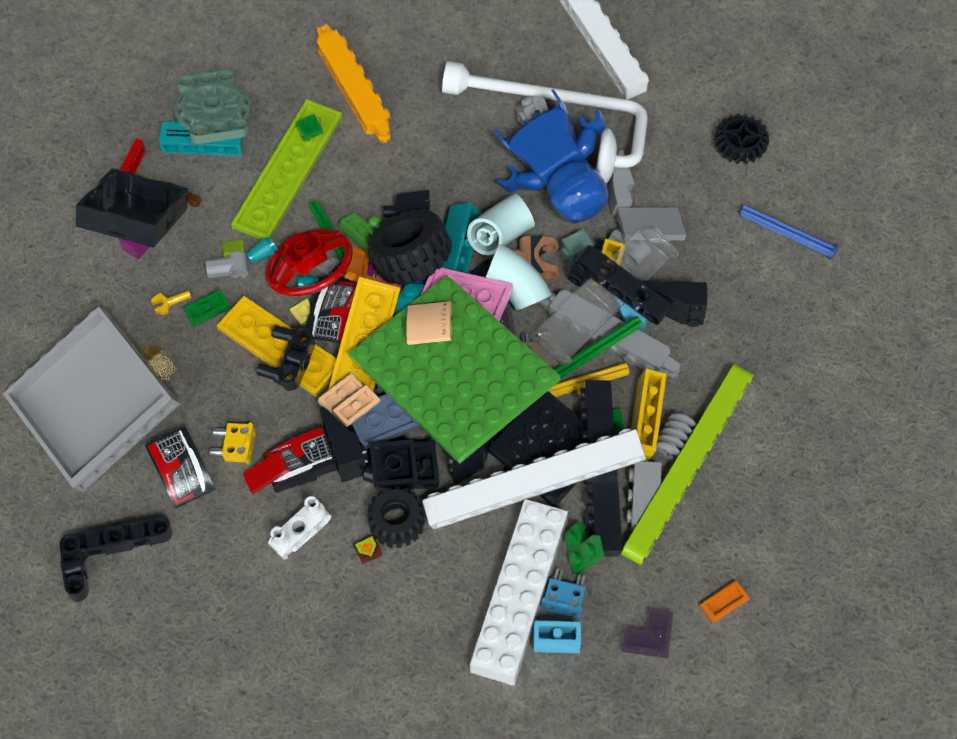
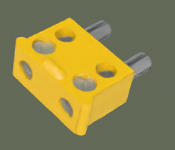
(237, 443)

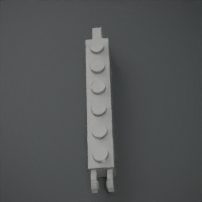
(635, 349)

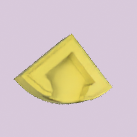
(301, 312)

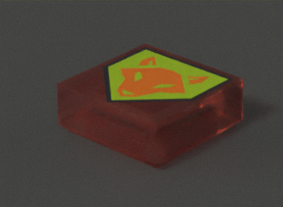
(367, 549)

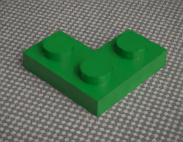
(582, 551)

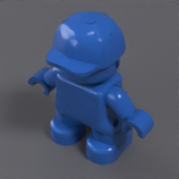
(559, 162)

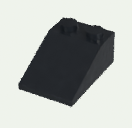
(686, 299)
(348, 453)

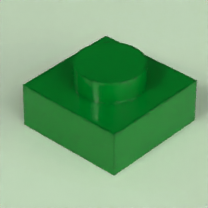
(309, 127)

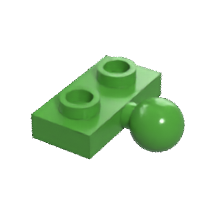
(359, 229)

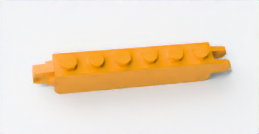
(353, 84)

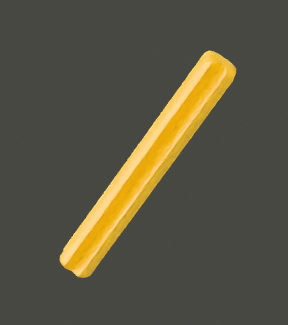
(605, 374)

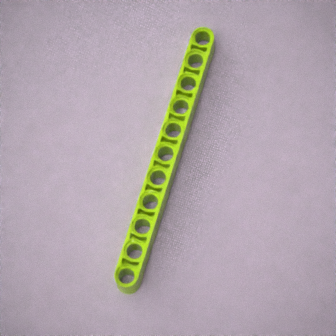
(686, 464)

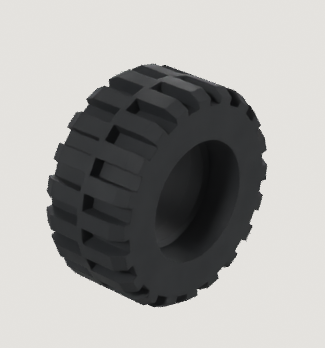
(409, 246)

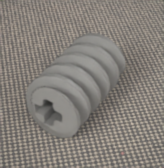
(674, 435)

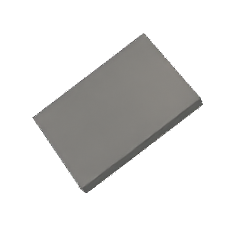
(665, 218)

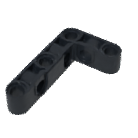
(619, 283)
(99, 541)

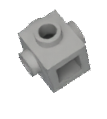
(529, 107)

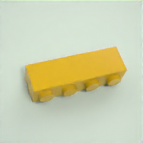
(648, 409)

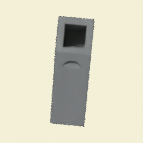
(646, 482)

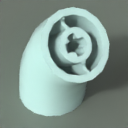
(500, 225)
(527, 282)

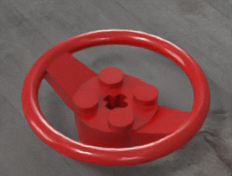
(302, 254)

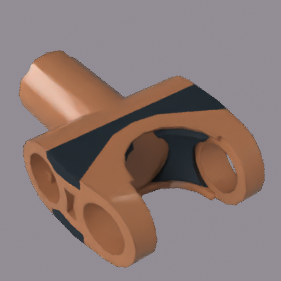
(533, 247)

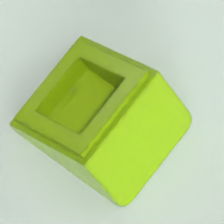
(232, 246)

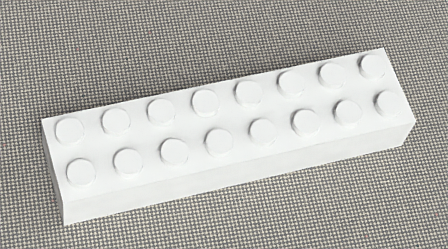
(519, 592)

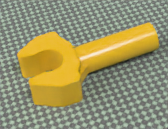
(167, 302)

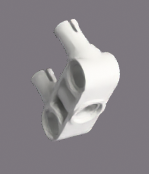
(311, 516)

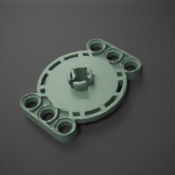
(225, 114)

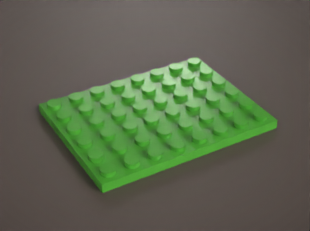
(461, 386)

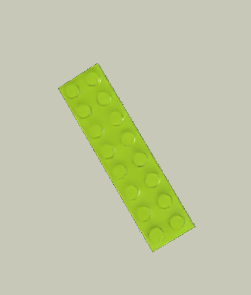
(285, 174)

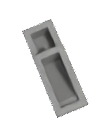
(620, 188)

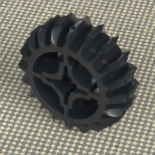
(729, 138)

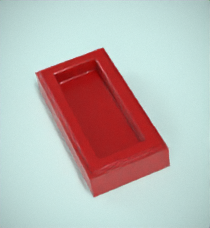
(134, 157)
(266, 472)

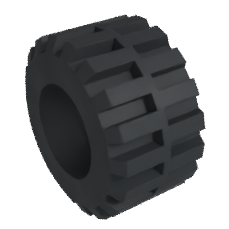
(393, 500)

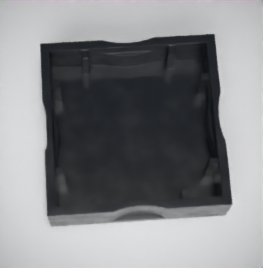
(132, 207)

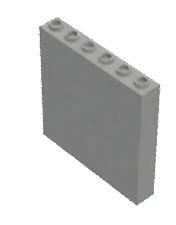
(90, 399)

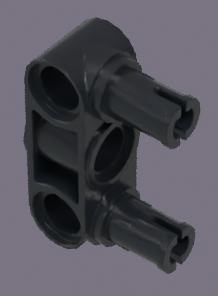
(295, 358)

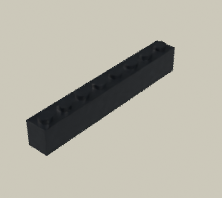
(602, 490)

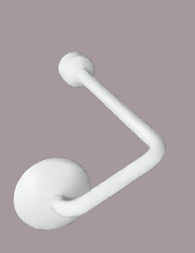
(458, 79)

